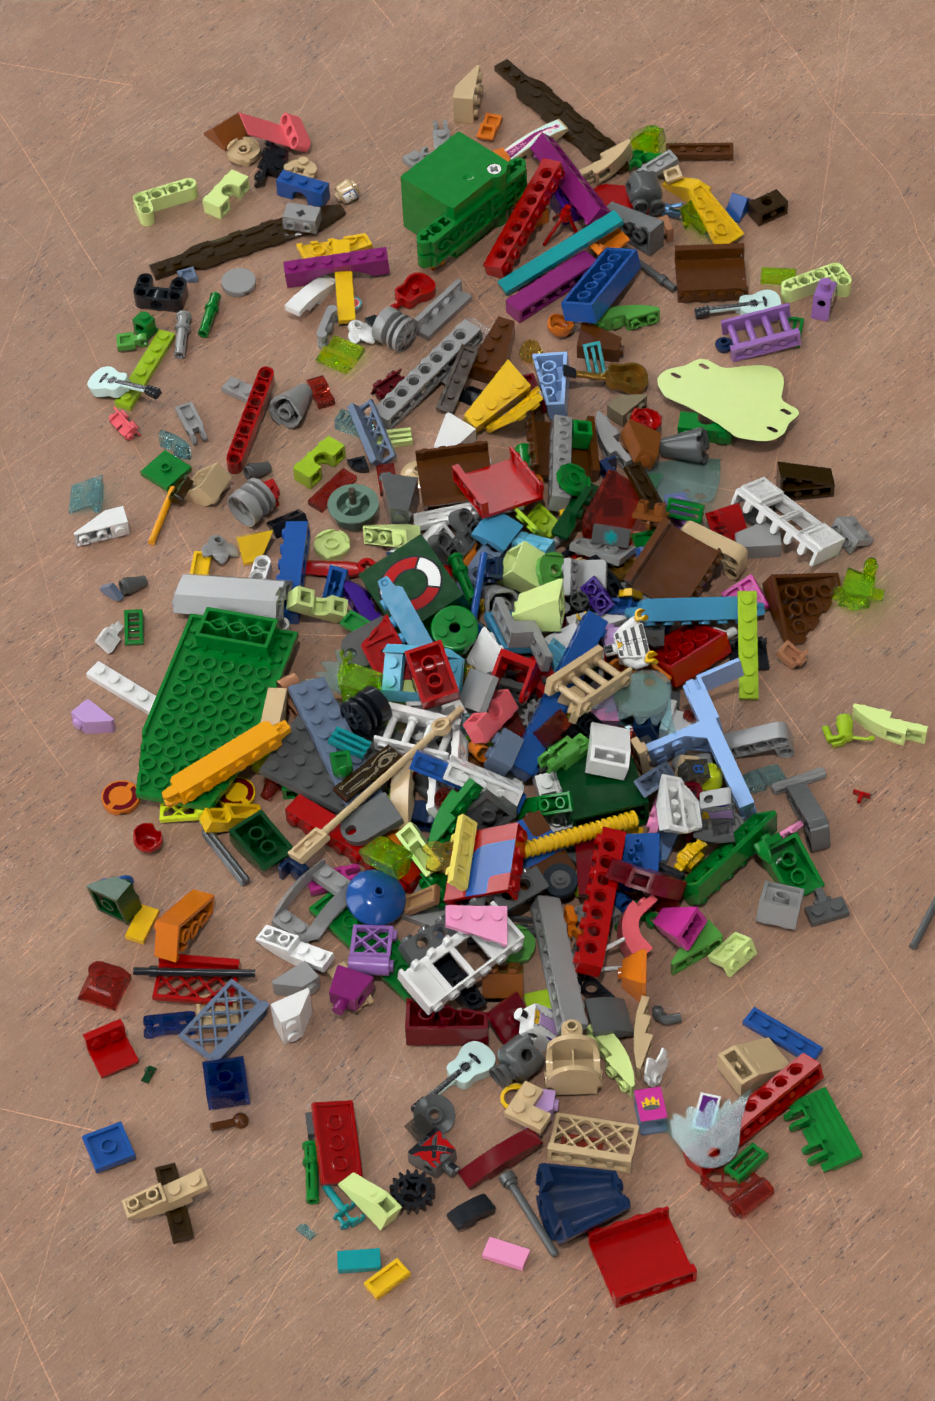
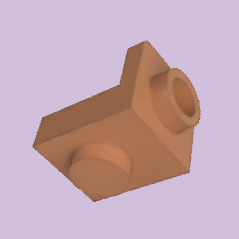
(791, 655)

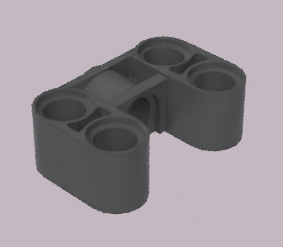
(462, 540)

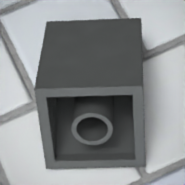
(400, 497)

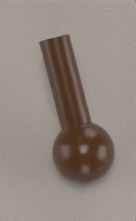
(239, 1121)

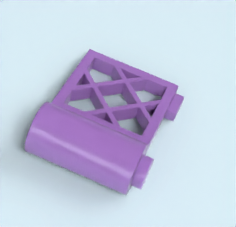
(370, 961)

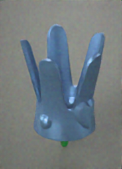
(670, 211)

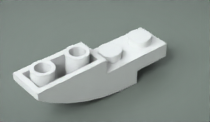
(292, 950)

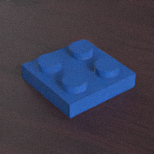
(108, 1147)

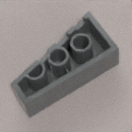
(644, 231)

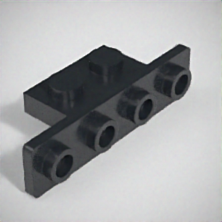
(272, 162)

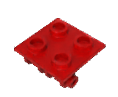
(726, 520)

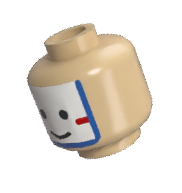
(346, 191)

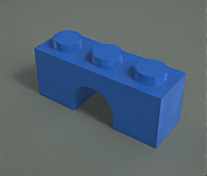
(315, 191)

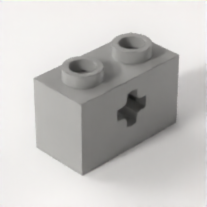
(302, 218)

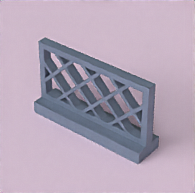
(241, 1029)

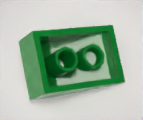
(793, 865)

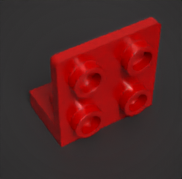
(110, 1048)

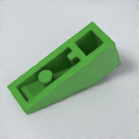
(704, 944)

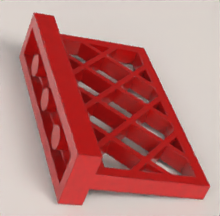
(194, 961)

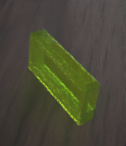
(776, 275)

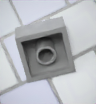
(779, 905)

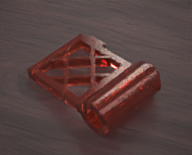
(747, 1194)

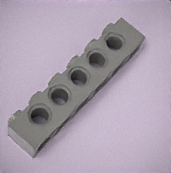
(559, 454)

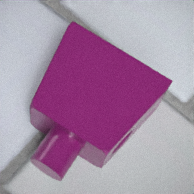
(349, 989)

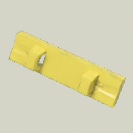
(462, 852)

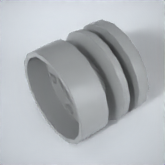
(394, 329)
(251, 502)

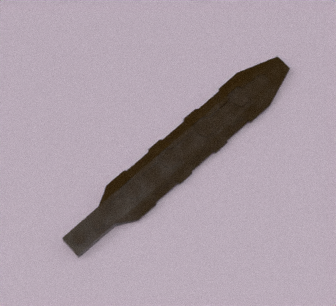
(551, 107)
(238, 244)

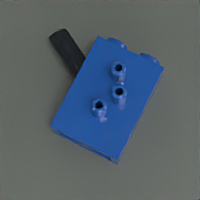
(646, 852)

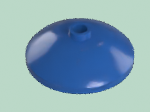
(373, 907)

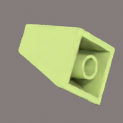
(544, 605)

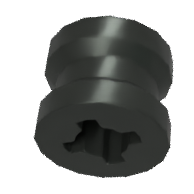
(582, 600)

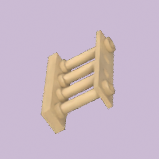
(583, 665)

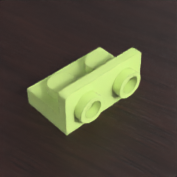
(733, 953)

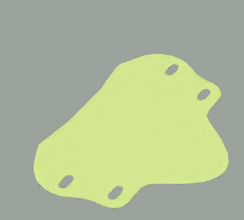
(736, 398)

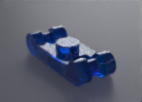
(168, 1024)

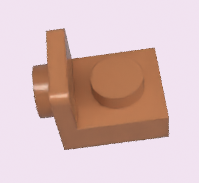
(668, 229)

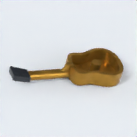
(626, 377)

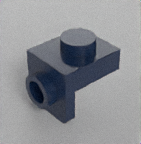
(494, 570)

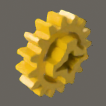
(691, 856)

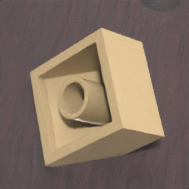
(208, 485)

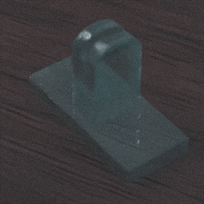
(305, 1231)

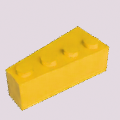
(499, 395)

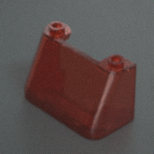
(611, 505)

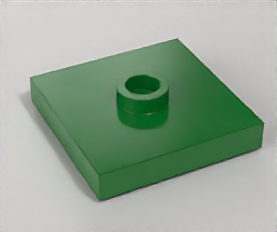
(165, 470)

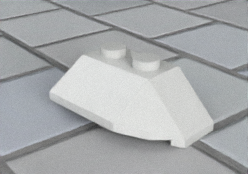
(677, 807)

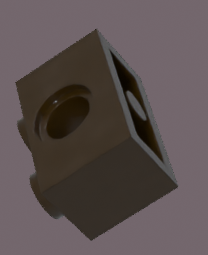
(767, 207)

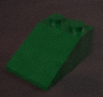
(260, 841)

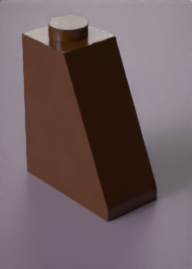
(610, 343)

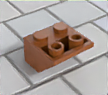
(503, 981)

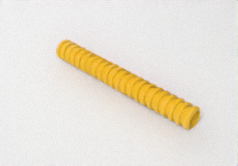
(579, 834)

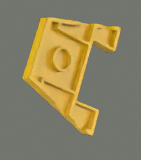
(518, 412)

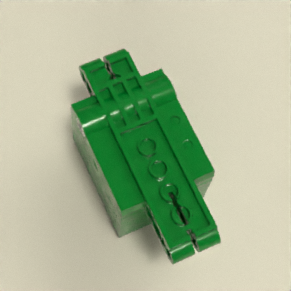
(458, 197)

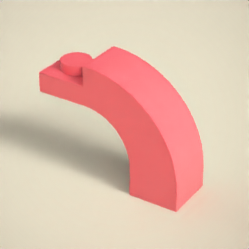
(629, 926)

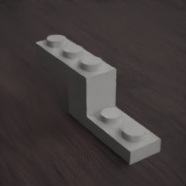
(522, 634)

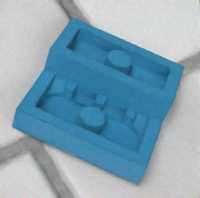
(497, 531)

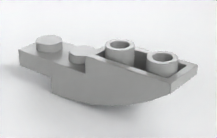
(609, 441)

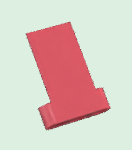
(287, 133)

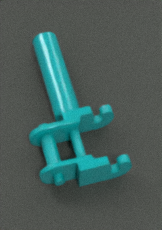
(343, 1209)

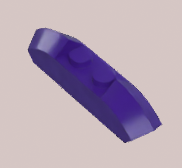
(360, 600)

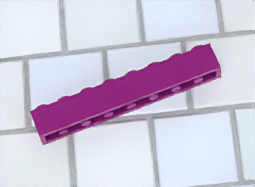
(573, 184)

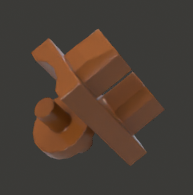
(650, 517)

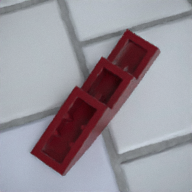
(583, 862)
(499, 1157)

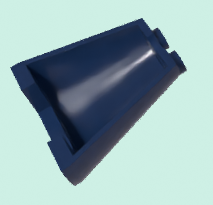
(577, 1199)

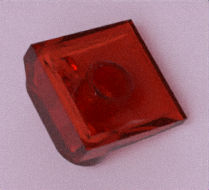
(105, 985)

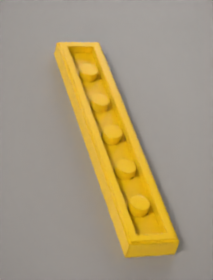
(344, 286)

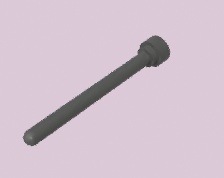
(509, 1181)

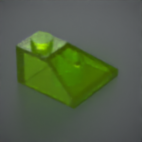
(648, 138)

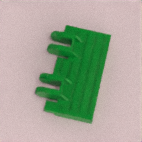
(825, 1131)

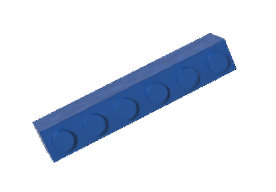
(294, 559)

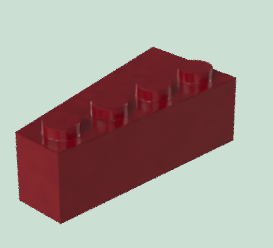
(445, 1026)

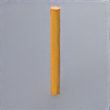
(161, 517)

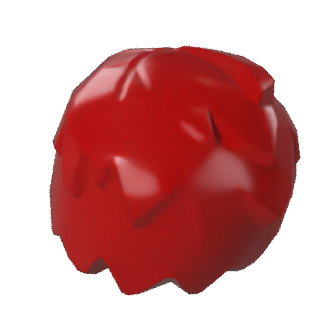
(647, 417)

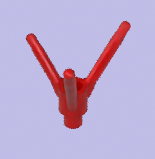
(564, 216)

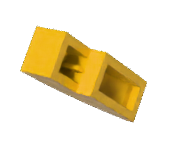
(225, 818)

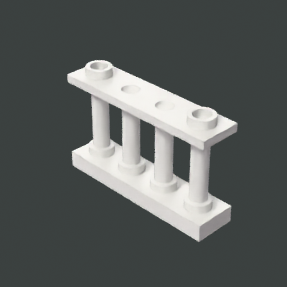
(413, 718)

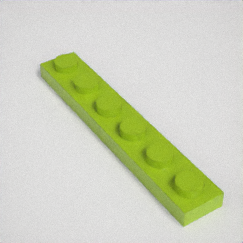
(146, 367)
(748, 645)

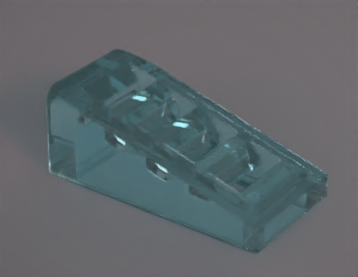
(342, 423)

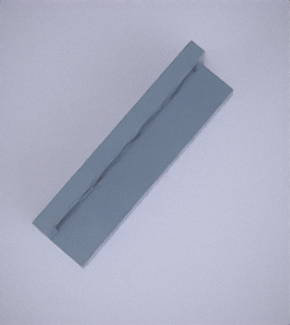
(366, 434)

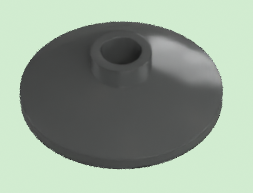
(437, 1103)

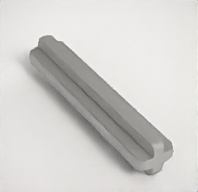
(807, 777)

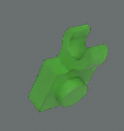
(128, 340)

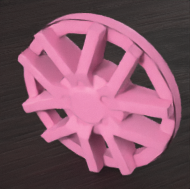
(791, 829)

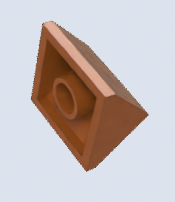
(226, 131)

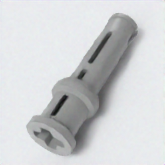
(182, 329)

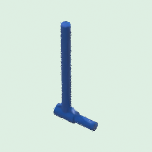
(478, 588)

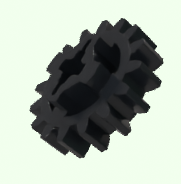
(412, 1191)

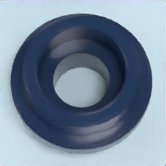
(723, 344)

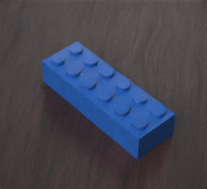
(600, 285)

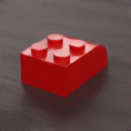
(432, 675)

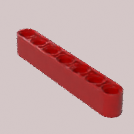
(250, 420)

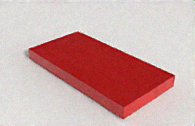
(336, 1141)

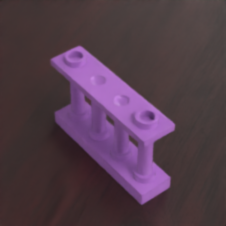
(762, 345)

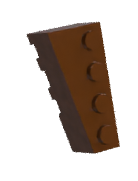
(494, 350)

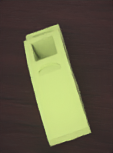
(882, 725)
(617, 1061)

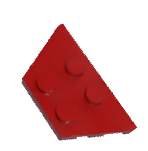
(377, 641)

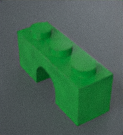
(716, 433)

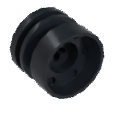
(366, 711)

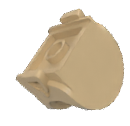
(573, 1062)

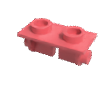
(120, 419)

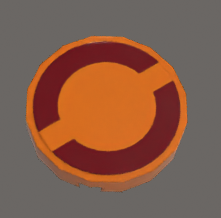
(120, 797)

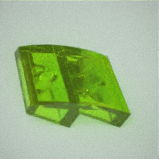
(340, 354)

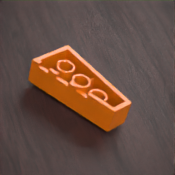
(181, 924)

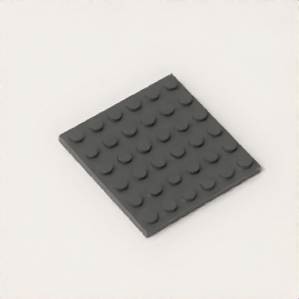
(302, 769)

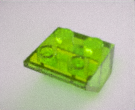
(387, 856)

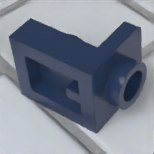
(606, 464)
(291, 867)

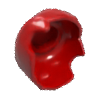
(147, 838)

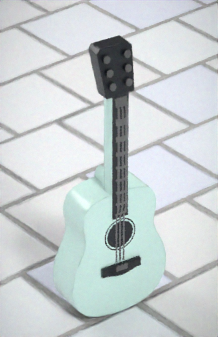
(747, 304)
(110, 382)
(469, 1066)

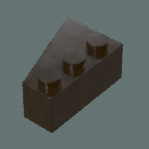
(804, 481)

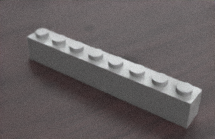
(557, 961)

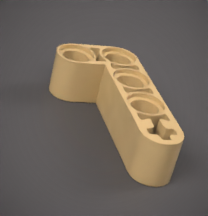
(734, 554)

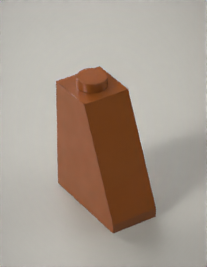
(641, 443)

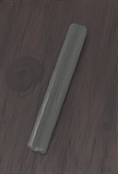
(226, 857)

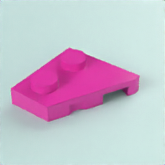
(747, 584)

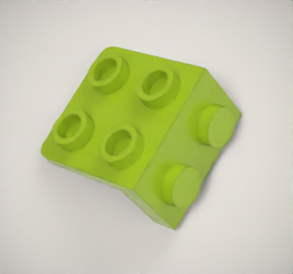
(538, 521)

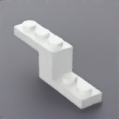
(459, 749)

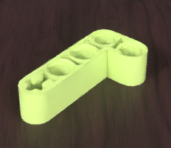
(163, 197)
(806, 283)

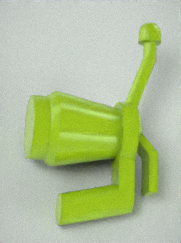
(845, 727)

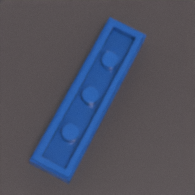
(781, 1034)

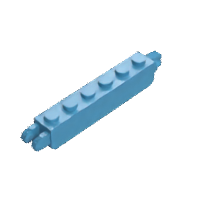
(689, 609)
(403, 614)

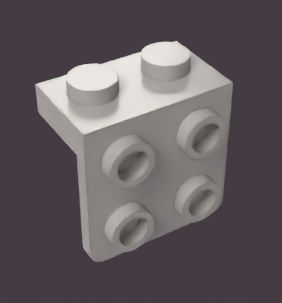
(579, 572)

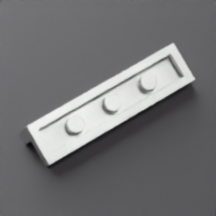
(460, 771)

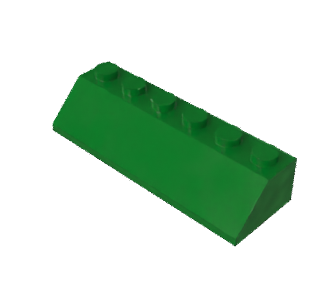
(727, 858)

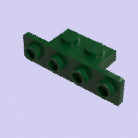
(574, 512)

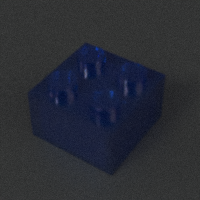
(226, 1082)

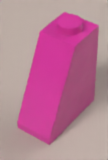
(680, 925)

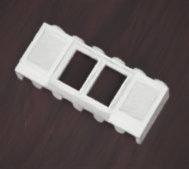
(814, 536)
(432, 989)

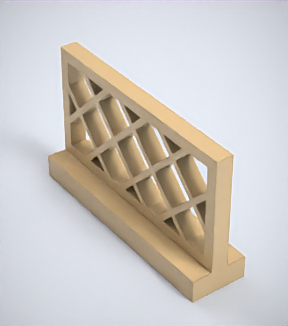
(590, 1155)

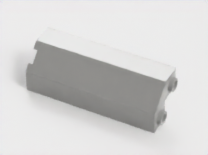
(231, 593)

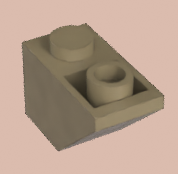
(623, 405)

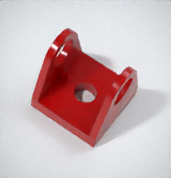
(519, 664)

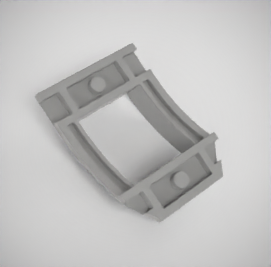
(329, 880)

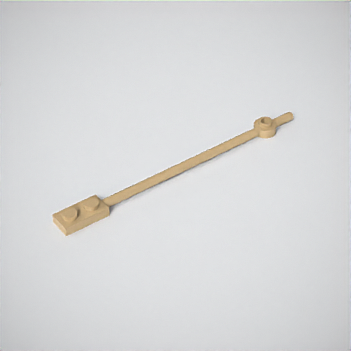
(319, 837)

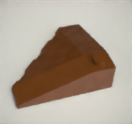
(799, 601)

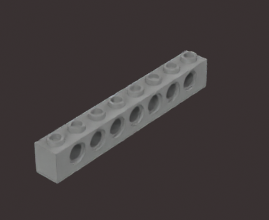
(427, 374)

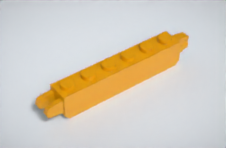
(225, 762)

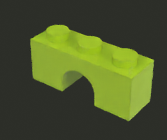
(326, 452)

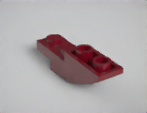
(645, 879)

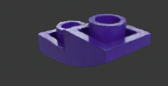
(598, 596)

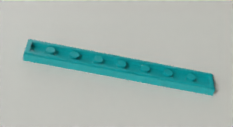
(560, 252)

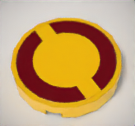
(239, 792)

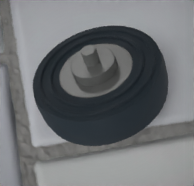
(561, 880)

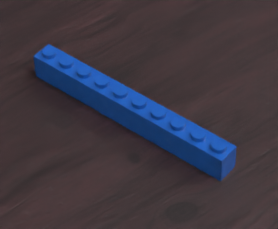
(586, 636)

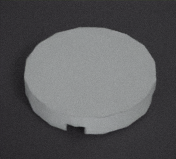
(238, 282)

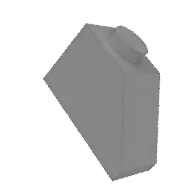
(296, 980)

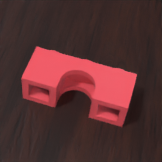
(484, 725)

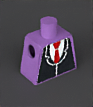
(825, 291)

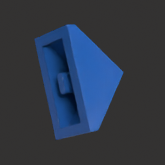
(738, 207)
(335, 581)

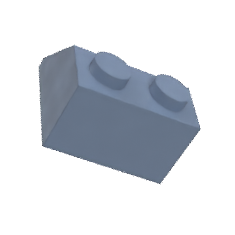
(503, 752)

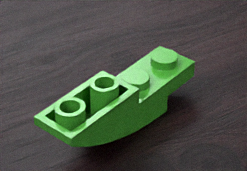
(629, 317)

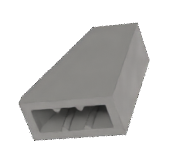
(760, 541)

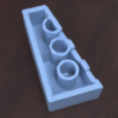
(552, 382)

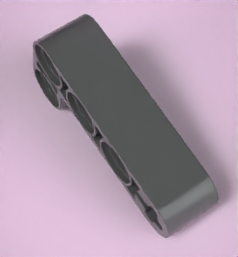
(811, 815)

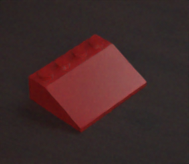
(690, 651)

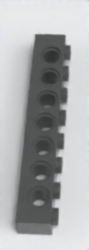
(530, 877)

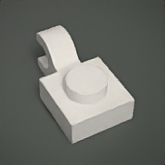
(108, 637)

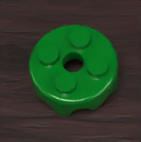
(464, 638)

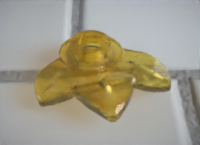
(438, 858)

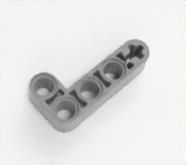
(761, 739)

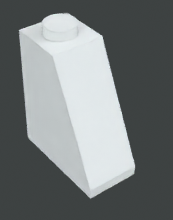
(454, 432)

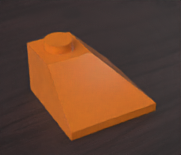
(634, 974)

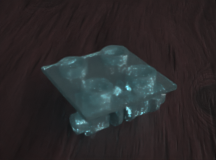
(87, 494)

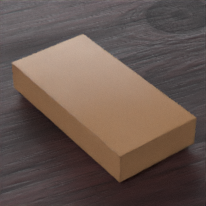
(422, 900)

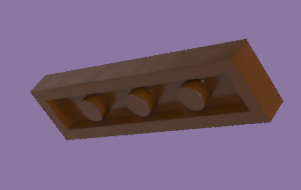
(698, 151)

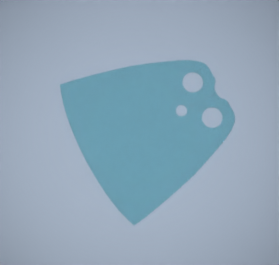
(676, 475)

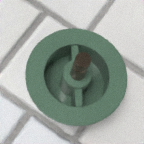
(353, 506)

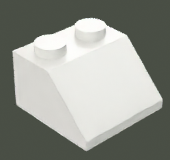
(292, 1015)

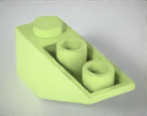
(390, 535)
(371, 1199)

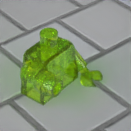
(859, 587)
(354, 677)

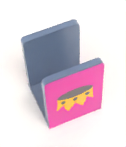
(649, 1107)

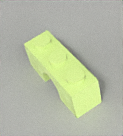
(217, 201)
(304, 602)

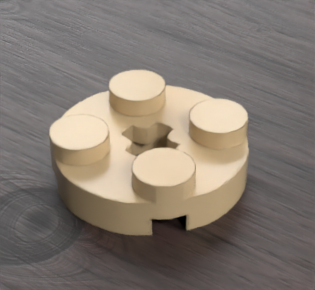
(243, 158)
(302, 165)

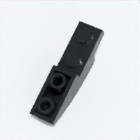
(450, 970)

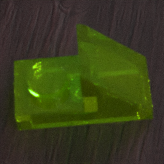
(691, 217)

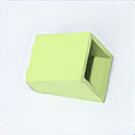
(520, 567)

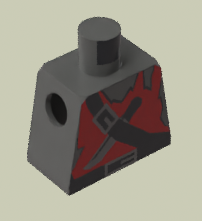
(434, 1155)

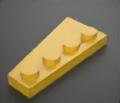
(715, 218)
(315, 249)

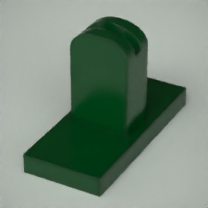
(149, 1072)

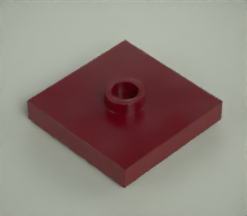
(503, 1017)

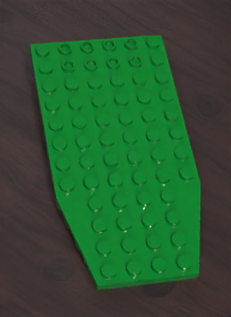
(210, 696)

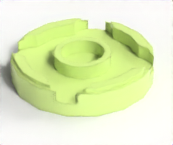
(332, 545)

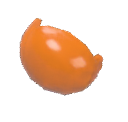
(558, 326)

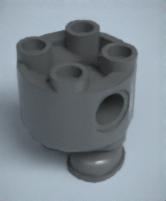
(645, 192)
(517, 1061)

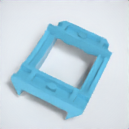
(394, 672)

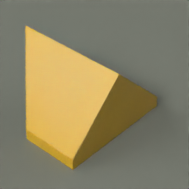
(252, 545)

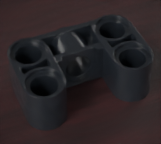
(158, 298)

